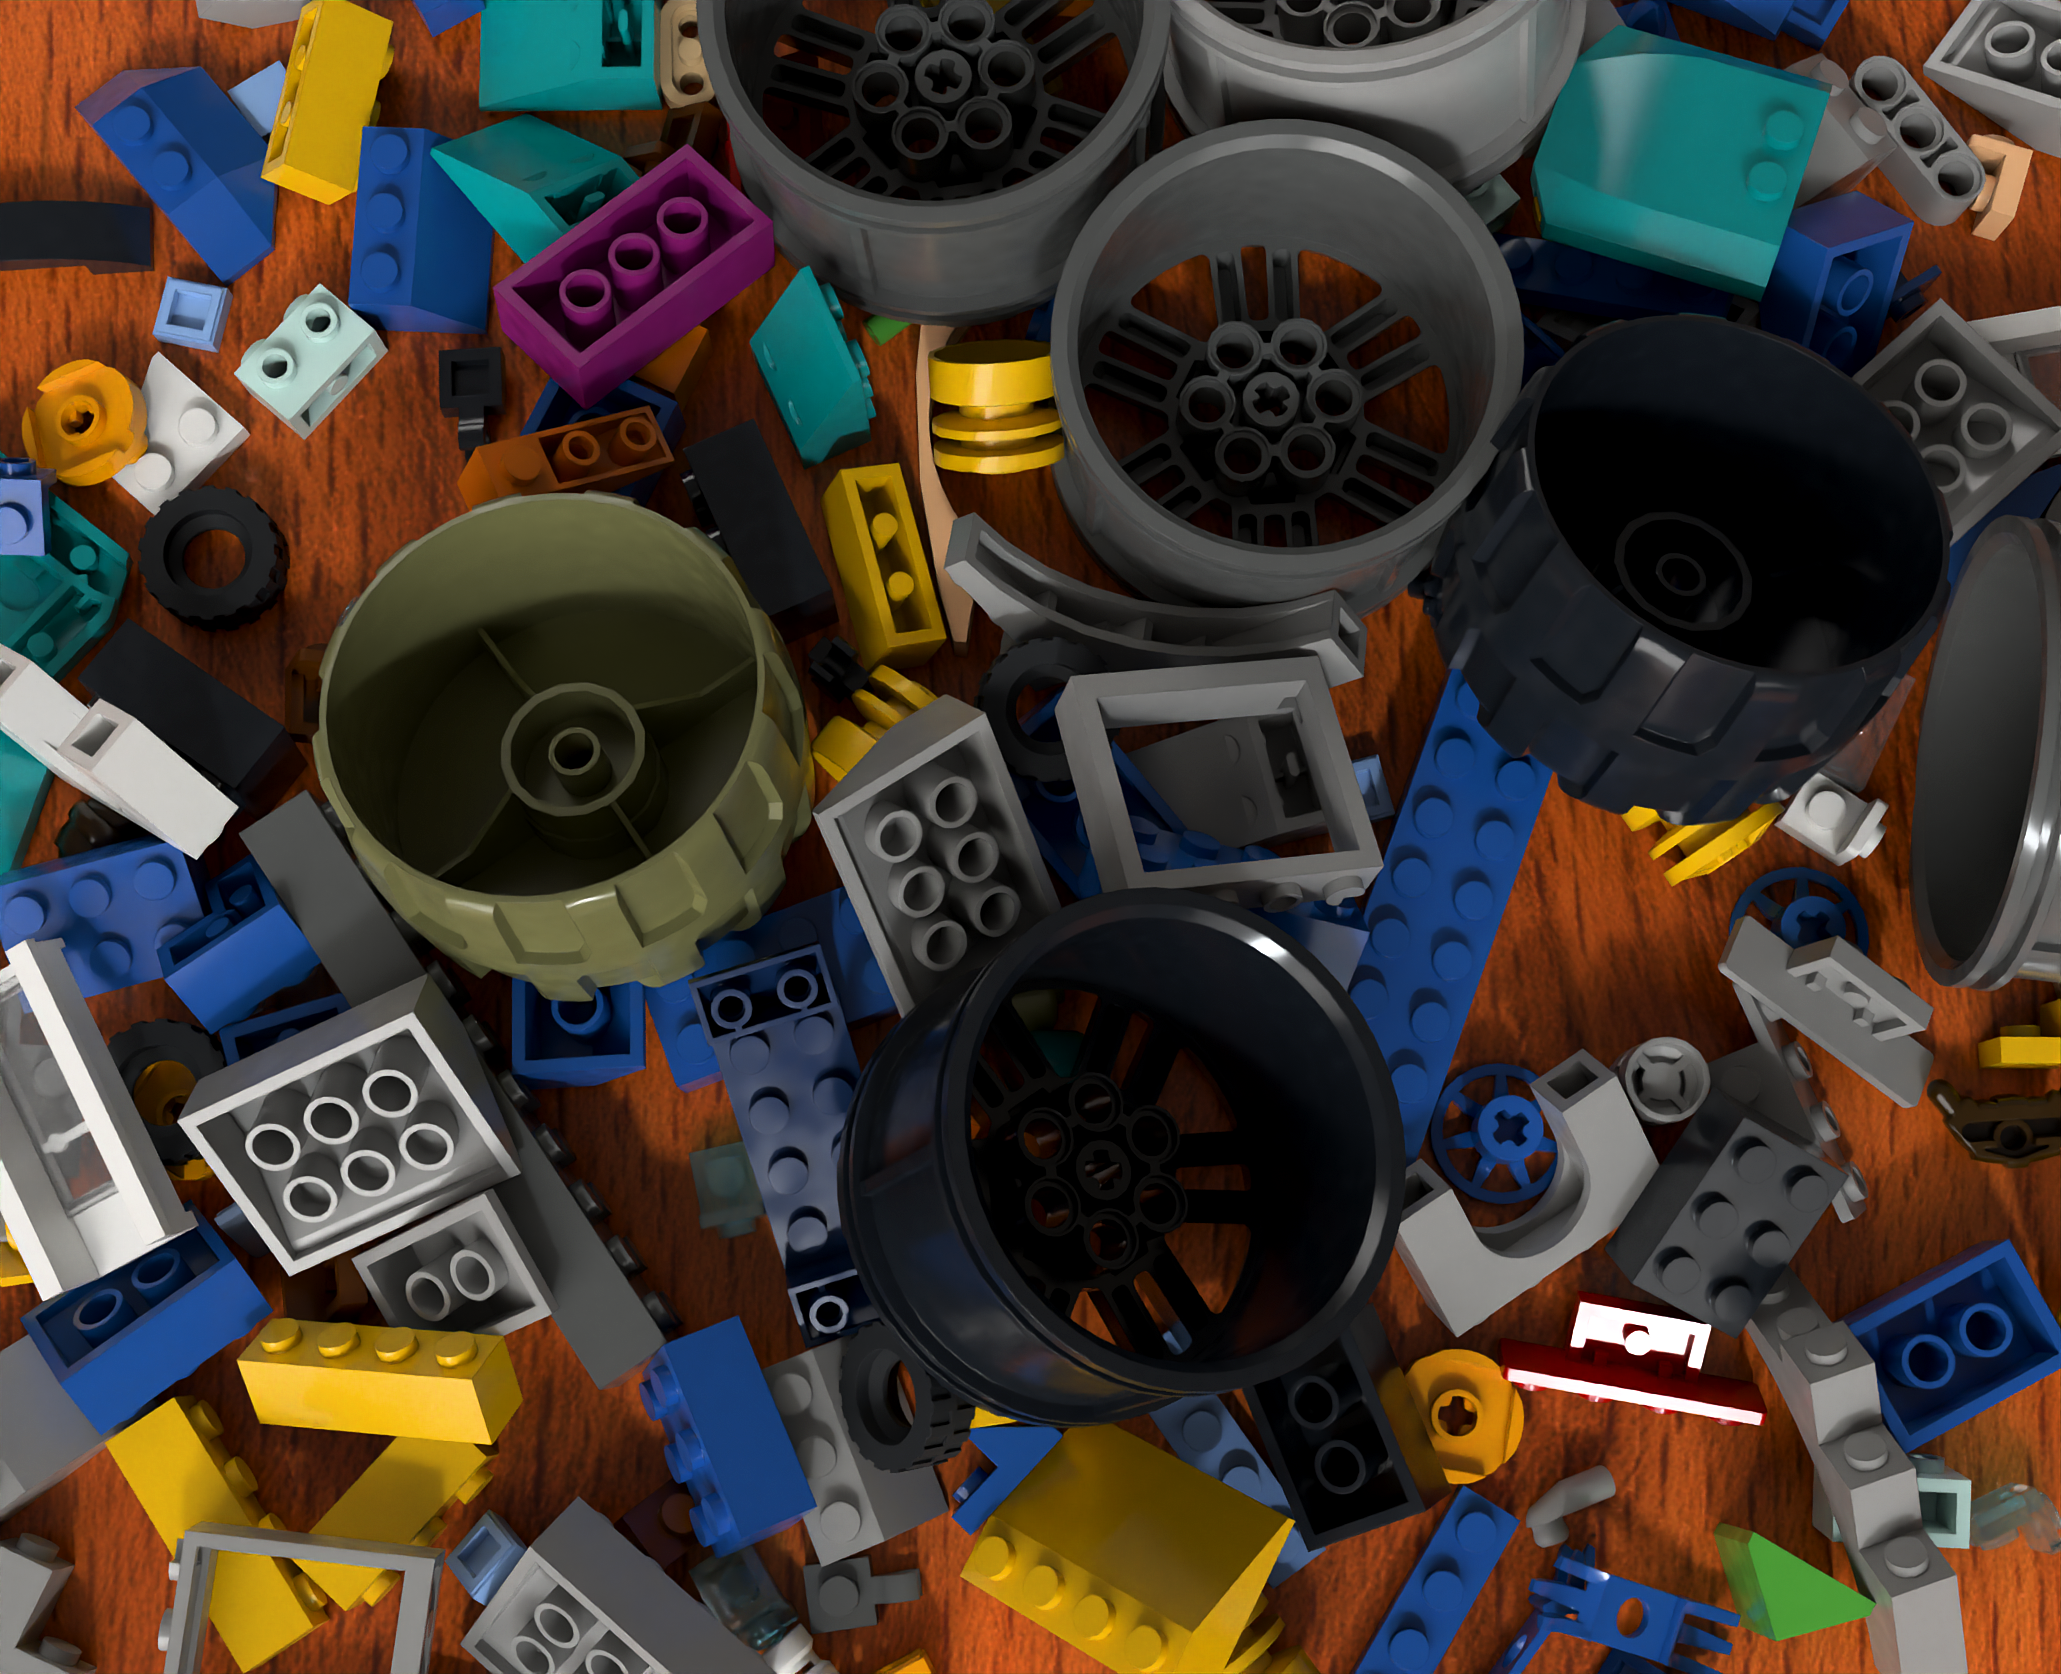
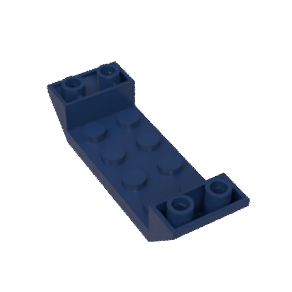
(790, 1089)

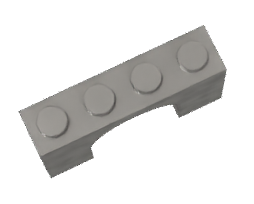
(1597, 1180)

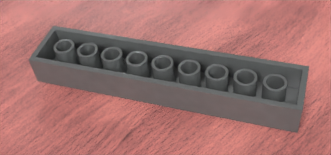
(371, 949)

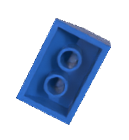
(417, 240)
(577, 1041)
(146, 1323)

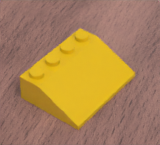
(1130, 1554)

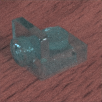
(727, 1190)
(2015, 1505)
(744, 1597)

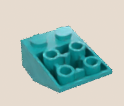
(570, 55)
(533, 179)
(813, 371)

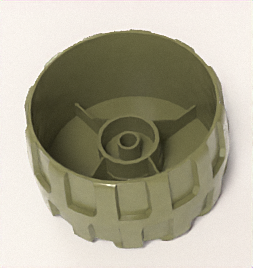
(545, 643)

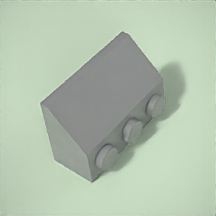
(853, 1498)

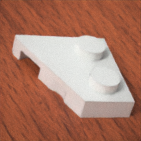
(185, 437)

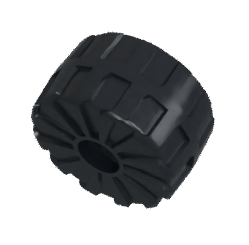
(1691, 567)

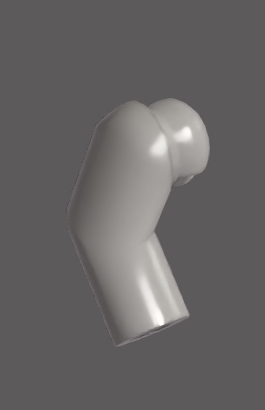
(1564, 1498)

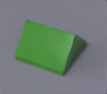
(1779, 1591)

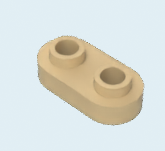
(682, 56)

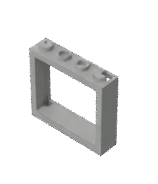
(1208, 693)
(194, 1566)

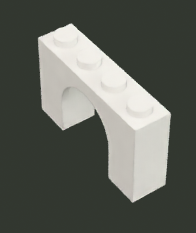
(110, 757)

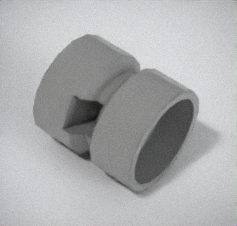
(1663, 1080)

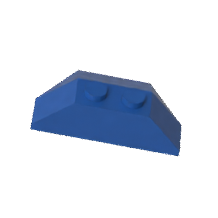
(192, 160)

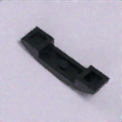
(76, 233)

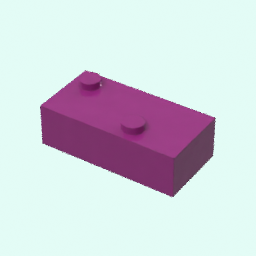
(635, 276)

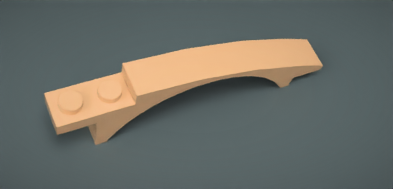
(955, 602)

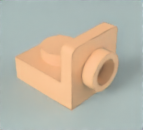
(2005, 176)

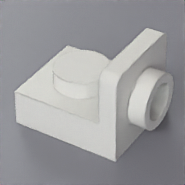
(1833, 820)

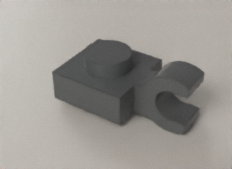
(849, 1592)

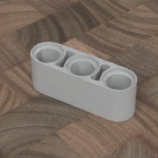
(1941, 151)

